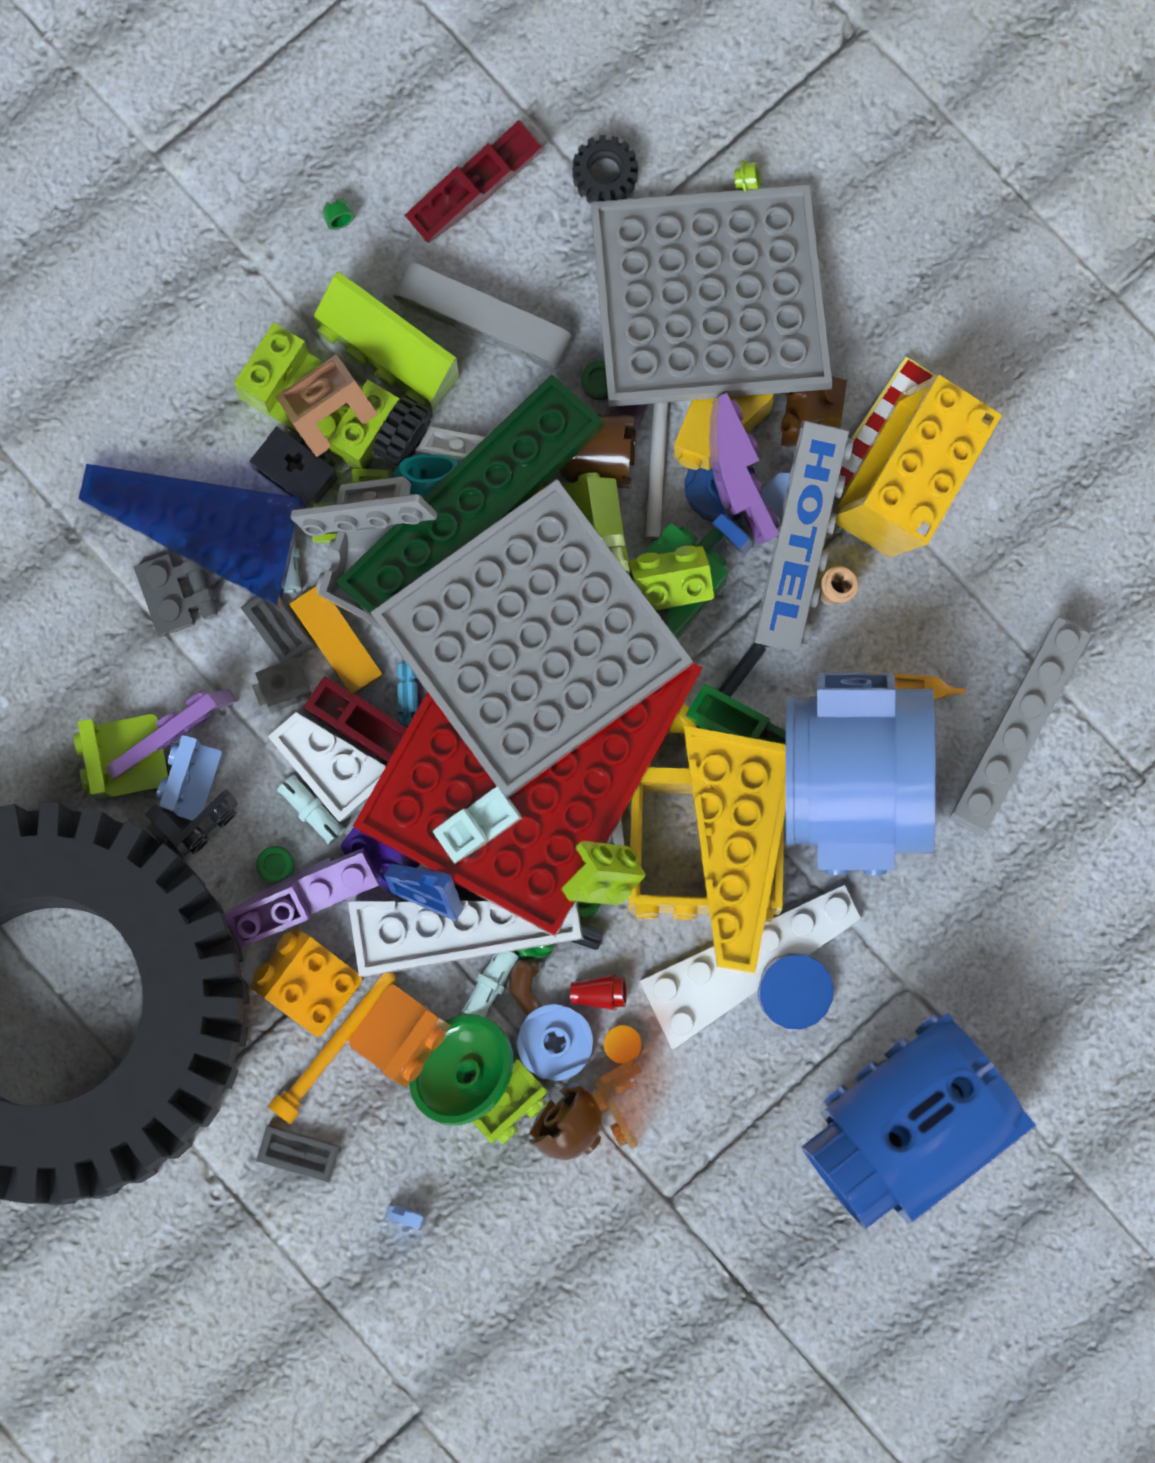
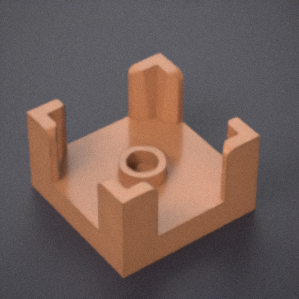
(319, 396)

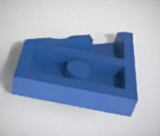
(425, 888)

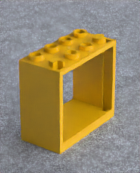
(915, 466)
(683, 907)

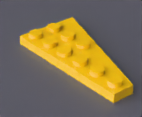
(739, 824)

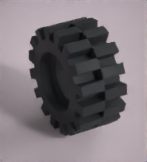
(599, 150)
(402, 430)

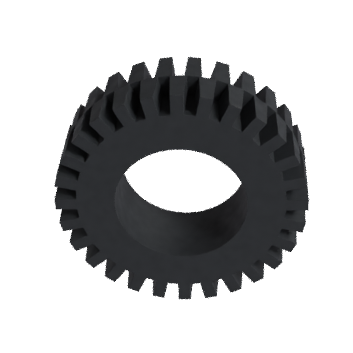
(188, 1004)

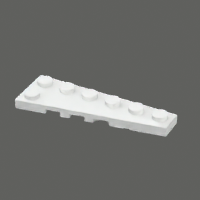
(408, 936)
(698, 993)

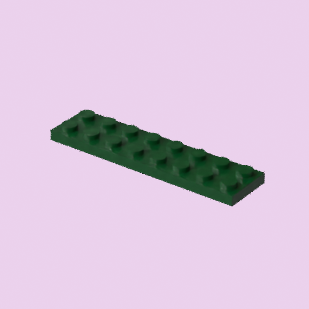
(478, 492)

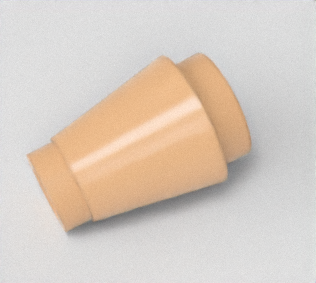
(844, 583)

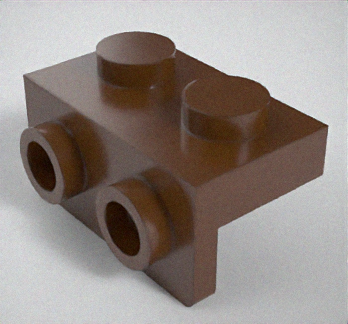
(813, 406)

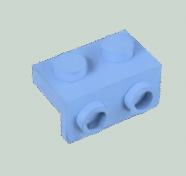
(190, 778)

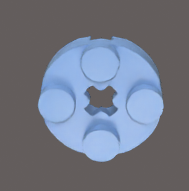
(534, 1035)

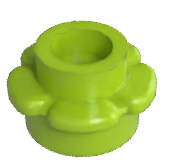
(747, 176)

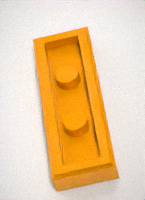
(336, 641)

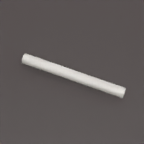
(656, 470)

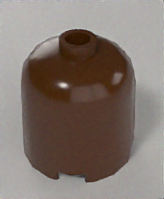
(607, 453)

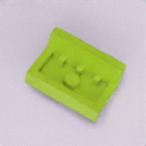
(673, 577)
(607, 876)
(521, 1097)

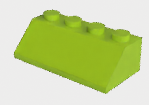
(385, 342)

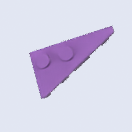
(172, 728)

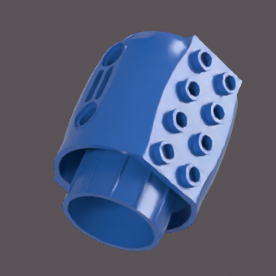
(940, 1132)

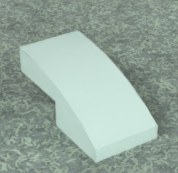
(477, 825)

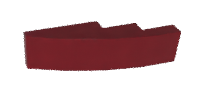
(474, 182)

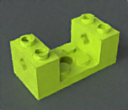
(284, 360)

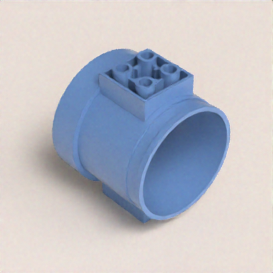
(861, 772)

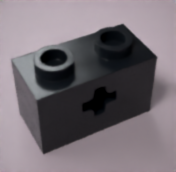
(273, 463)

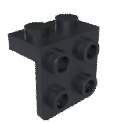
(195, 834)

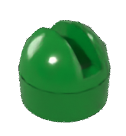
(337, 214)

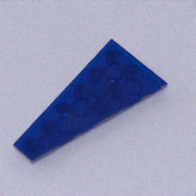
(222, 528)

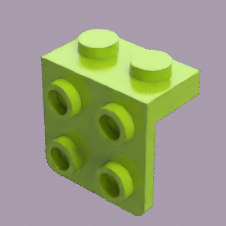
(106, 743)

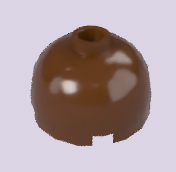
(569, 1126)

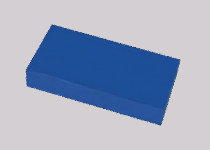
(733, 534)

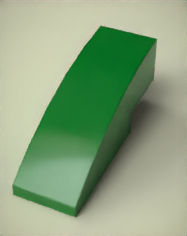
(723, 714)

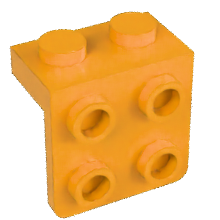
(306, 981)

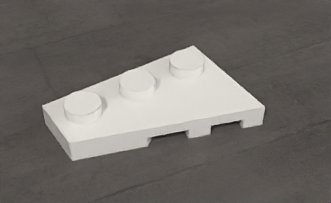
(328, 764)

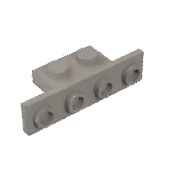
(366, 506)

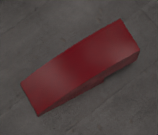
(355, 719)

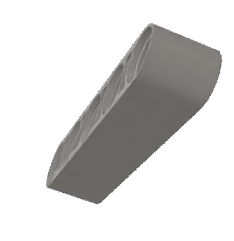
(482, 316)

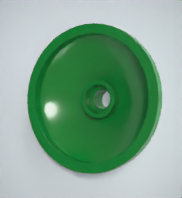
(445, 1086)

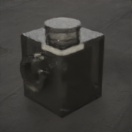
(282, 685)

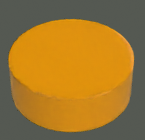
(622, 1044)

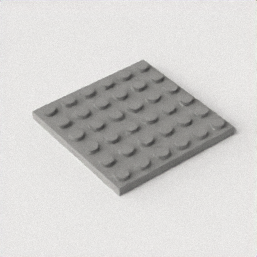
(710, 296)
(531, 638)

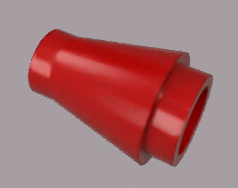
(600, 992)

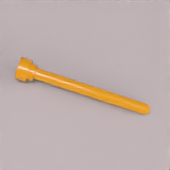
(289, 1102)

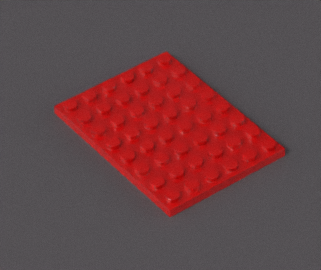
(568, 803)

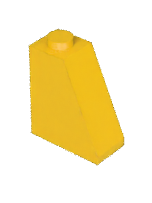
(692, 442)

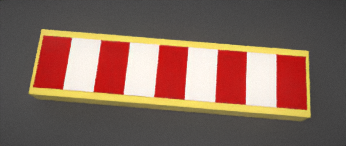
(906, 377)

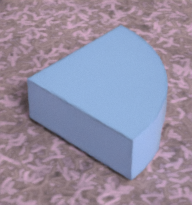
(405, 1216)

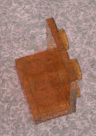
(621, 1080)

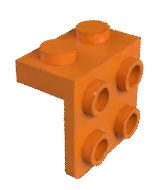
(398, 1035)

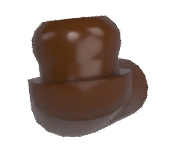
(521, 983)

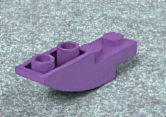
(731, 456)
(301, 895)

